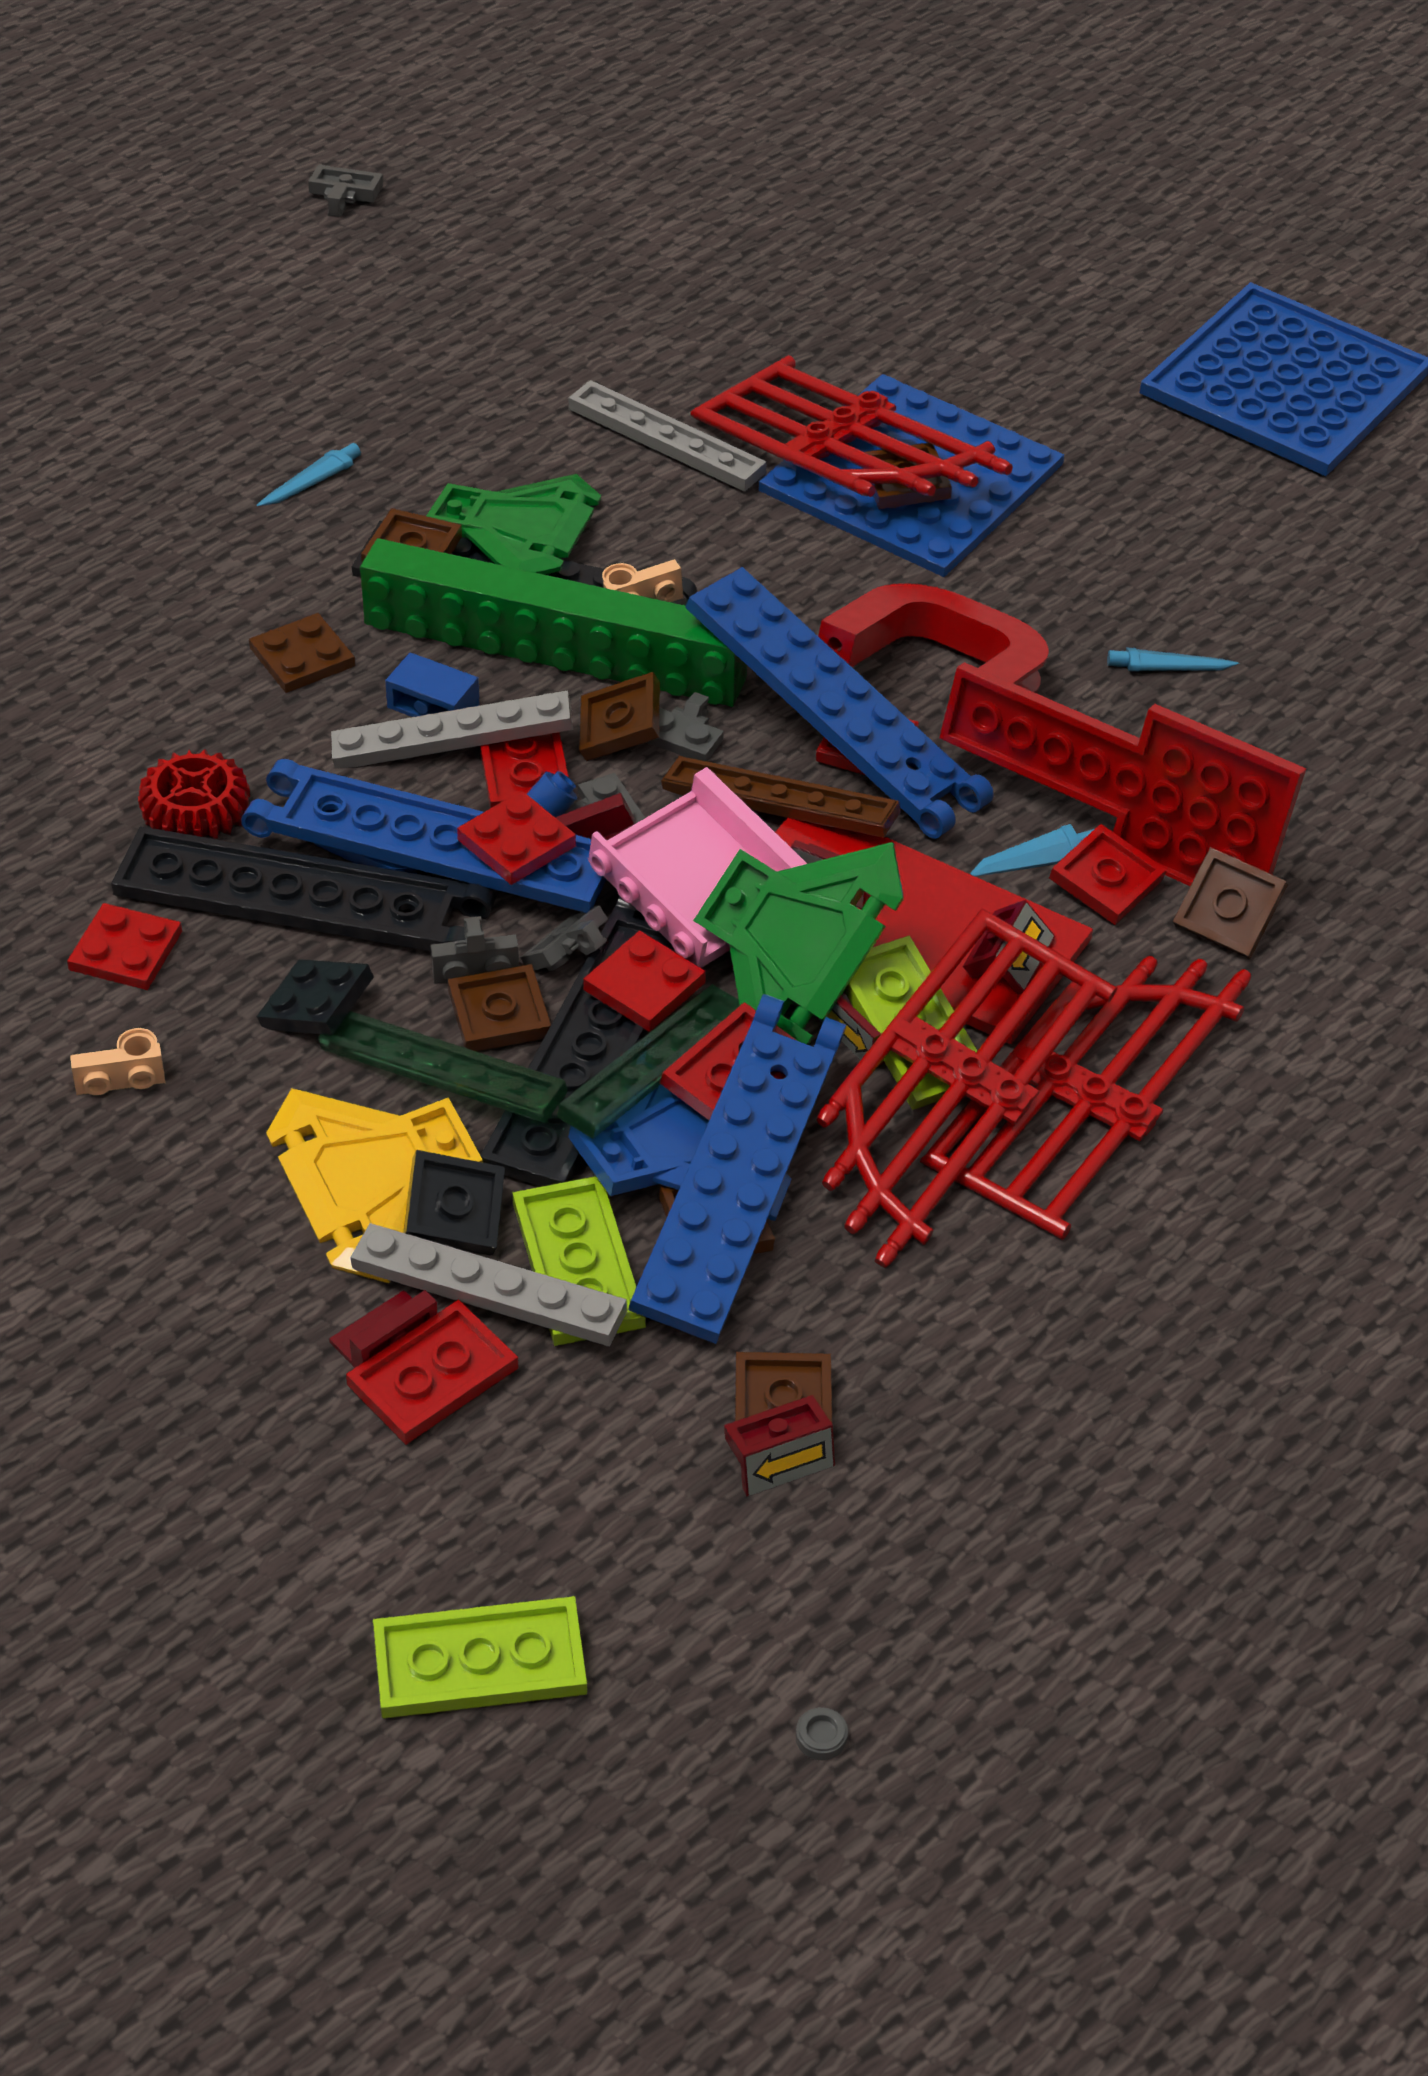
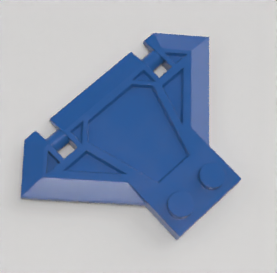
(649, 1146)

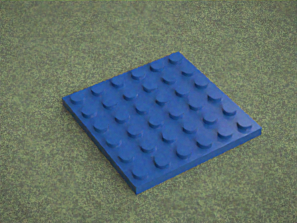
(1286, 378)
(924, 533)

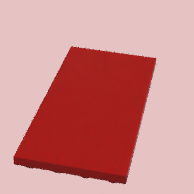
(938, 909)

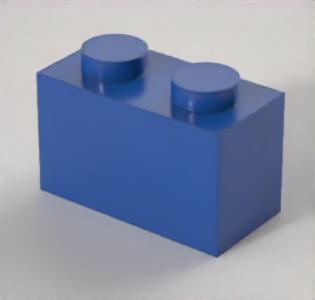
(429, 687)

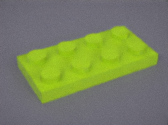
(881, 990)
(576, 1240)
(479, 1657)

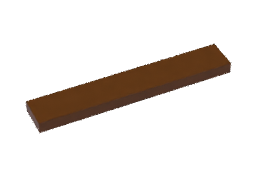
(792, 797)

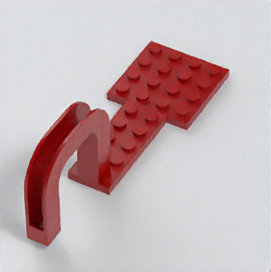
(1169, 789)

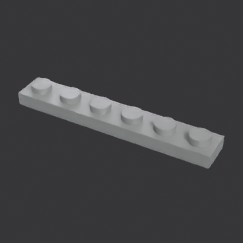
(667, 435)
(452, 730)
(489, 1284)

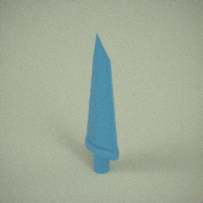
(326, 466)
(1152, 660)
(1034, 853)

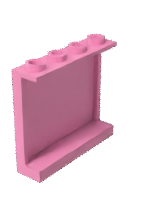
(678, 857)

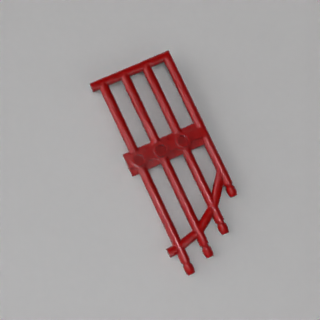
(843, 426)
(956, 1065)
(1089, 1092)

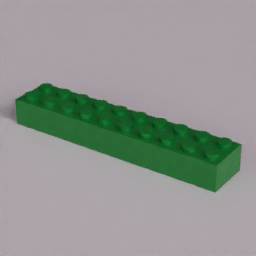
(545, 620)

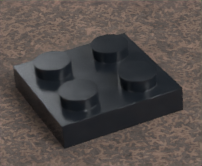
(315, 997)
(454, 1202)

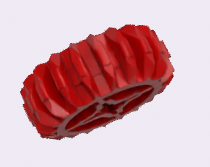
(184, 794)

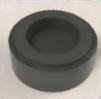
(821, 1733)

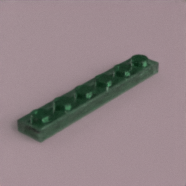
(446, 1066)
(641, 1067)

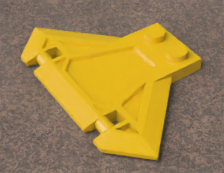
(358, 1163)

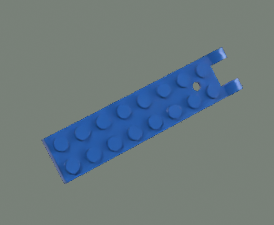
(838, 701)
(406, 832)
(735, 1176)

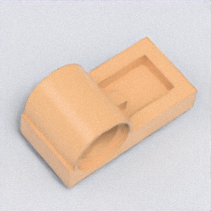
(656, 582)
(133, 1064)

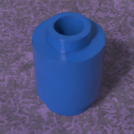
(554, 792)

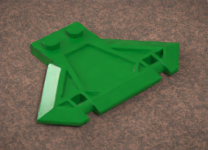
(522, 524)
(800, 927)

